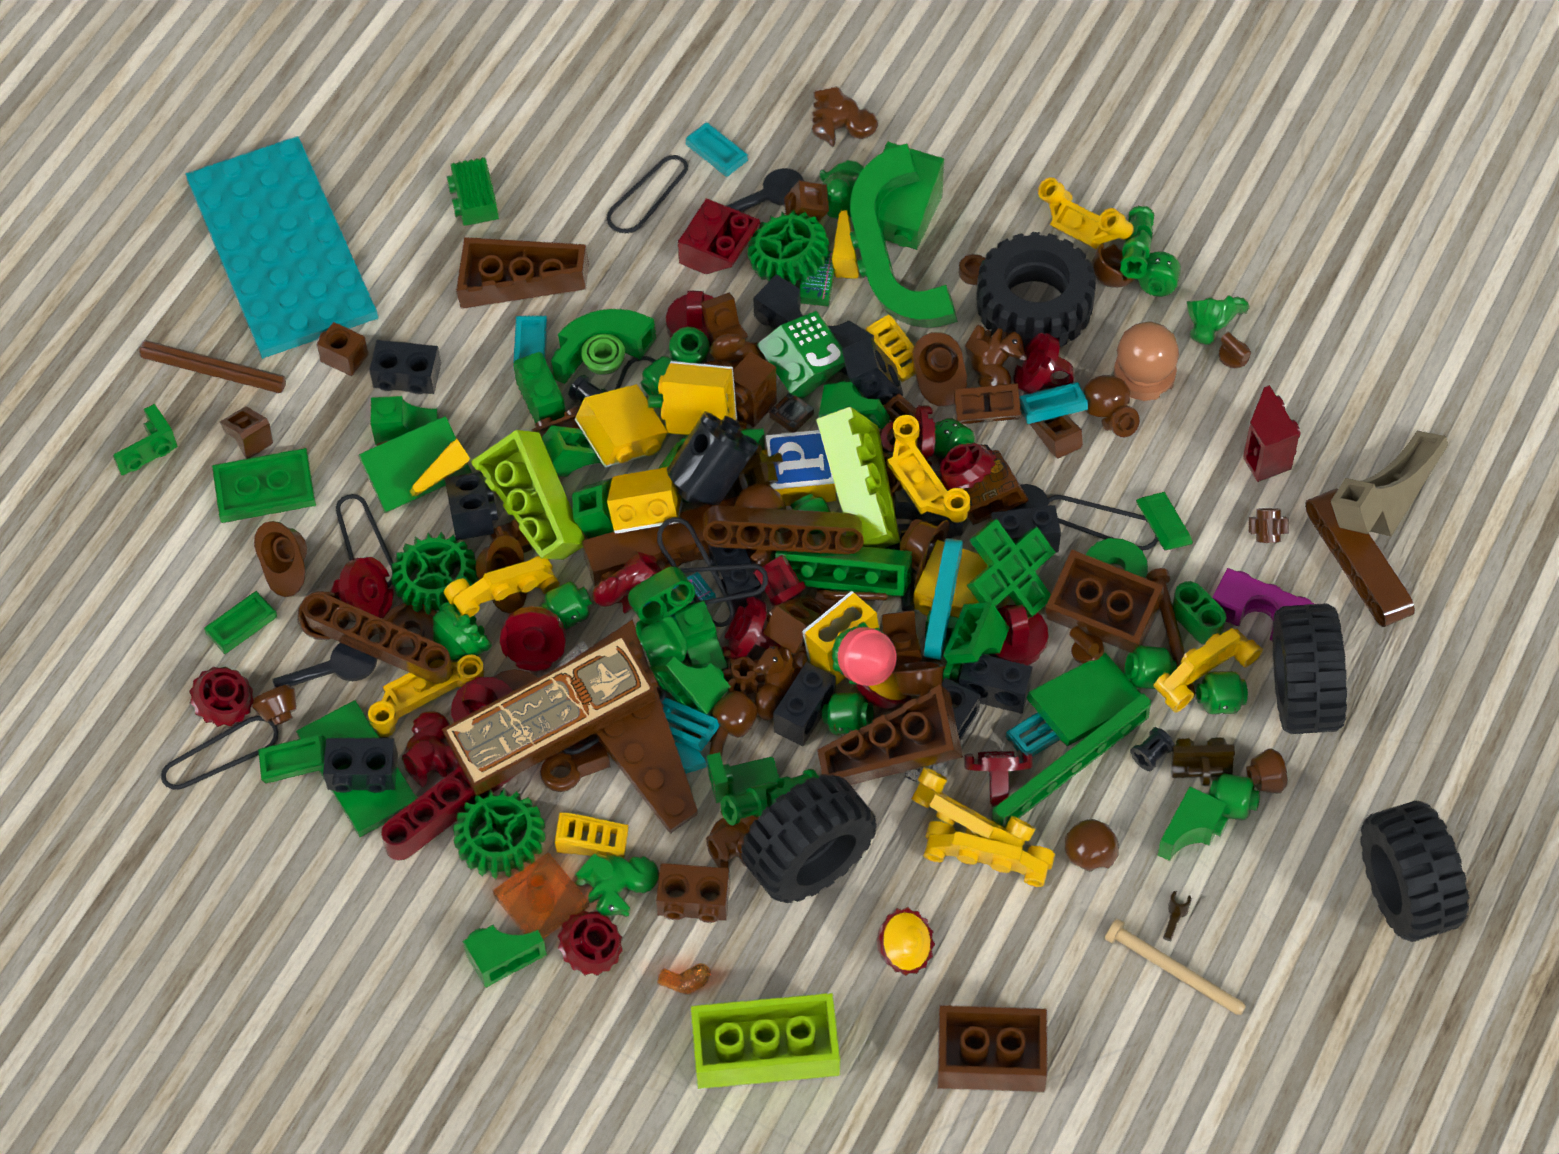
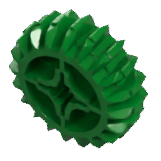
(788, 247)
(436, 561)
(489, 849)

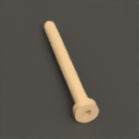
(1118, 933)

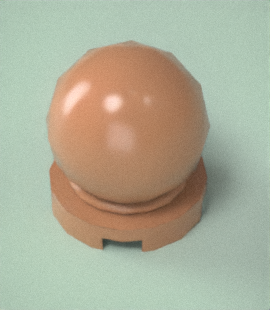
(1147, 360)

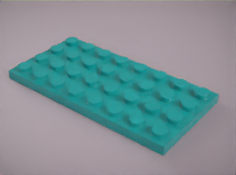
(280, 246)

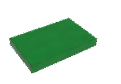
(402, 461)
(263, 485)
(1083, 698)

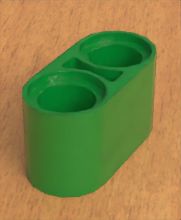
(660, 593)
(1202, 611)

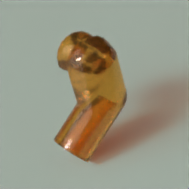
(687, 981)

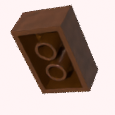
(1104, 601)
(992, 1048)

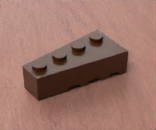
(518, 270)
(898, 742)

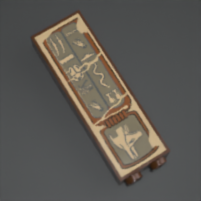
(551, 713)

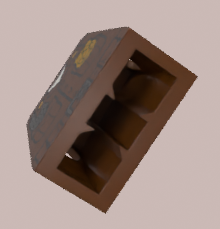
(996, 492)

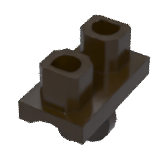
(761, 467)
(1202, 760)

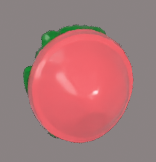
(864, 655)

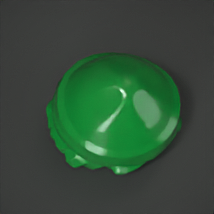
(459, 633)

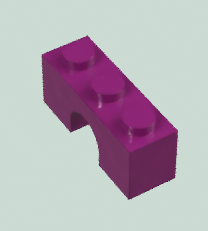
(1242, 595)

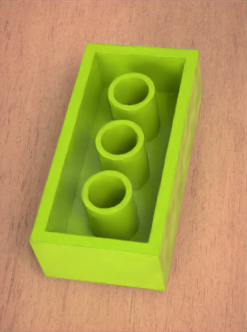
(765, 1040)

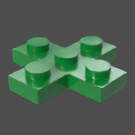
(1011, 567)

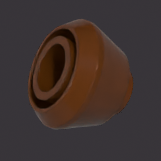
(276, 704)
(1268, 771)

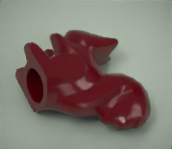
(618, 586)
(426, 750)

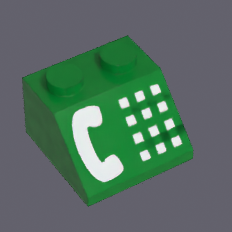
(803, 353)

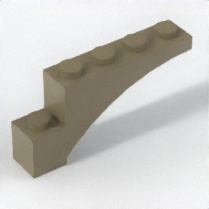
(1384, 499)

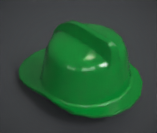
(662, 640)

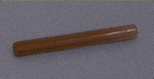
(212, 366)

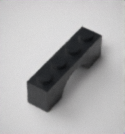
(781, 303)

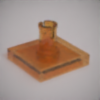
(540, 897)

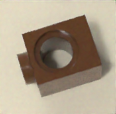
(807, 198)
(342, 348)

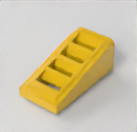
(844, 254)
(886, 331)
(448, 462)
(582, 823)

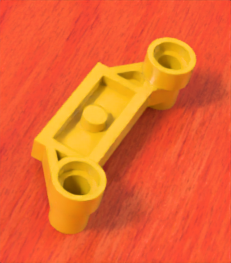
(1080, 222)
(920, 479)
(500, 584)
(1199, 662)
(413, 692)
(949, 810)
(998, 855)

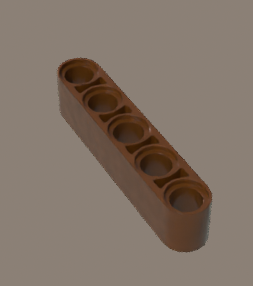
(796, 539)
(1361, 563)
(369, 625)

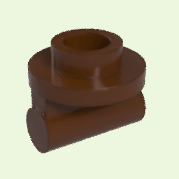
(1233, 352)
(1122, 422)
(1086, 646)

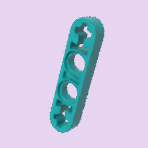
(943, 598)

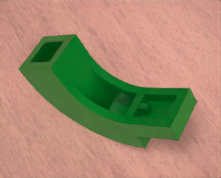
(630, 327)

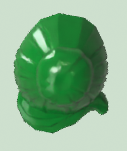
(840, 185)
(1213, 315)

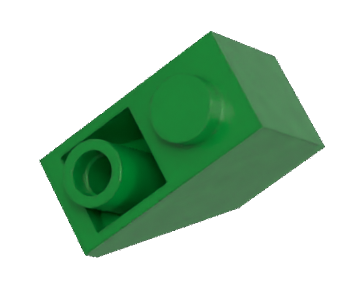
(592, 510)

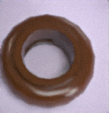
(559, 784)

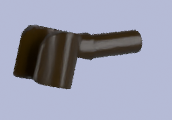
(1176, 911)

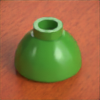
(603, 354)

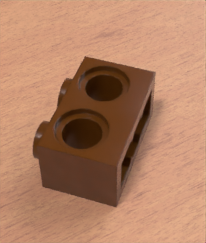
(754, 389)
(987, 404)
(790, 619)
(695, 883)

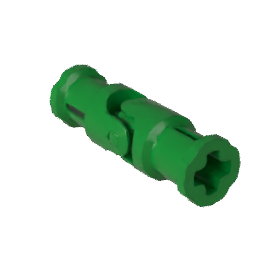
(1138, 245)
(759, 797)

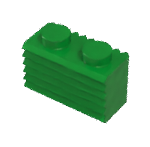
(474, 192)
(539, 387)

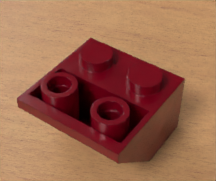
(715, 237)
(1270, 437)

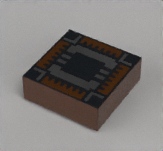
(791, 412)

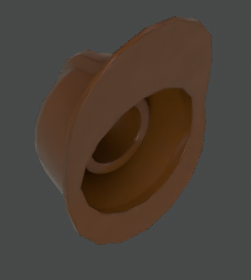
(939, 368)
(921, 540)
(501, 553)
(281, 557)
(918, 677)

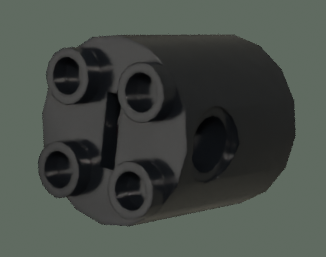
(711, 459)

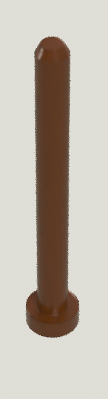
(1162, 577)

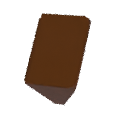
(590, 760)

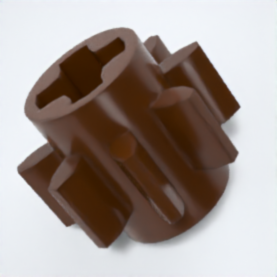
(1268, 525)
(739, 668)

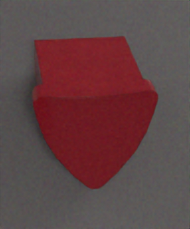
(782, 581)

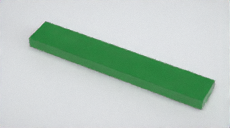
(1073, 761)

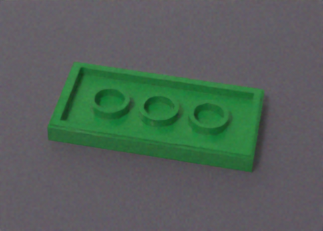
(363, 808)

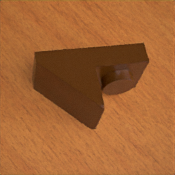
(722, 317)
(249, 430)
(901, 630)

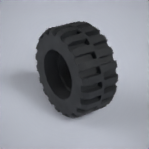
(1038, 260)
(1309, 668)
(808, 838)
(1414, 871)

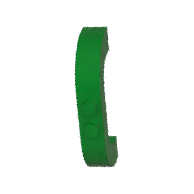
(878, 179)

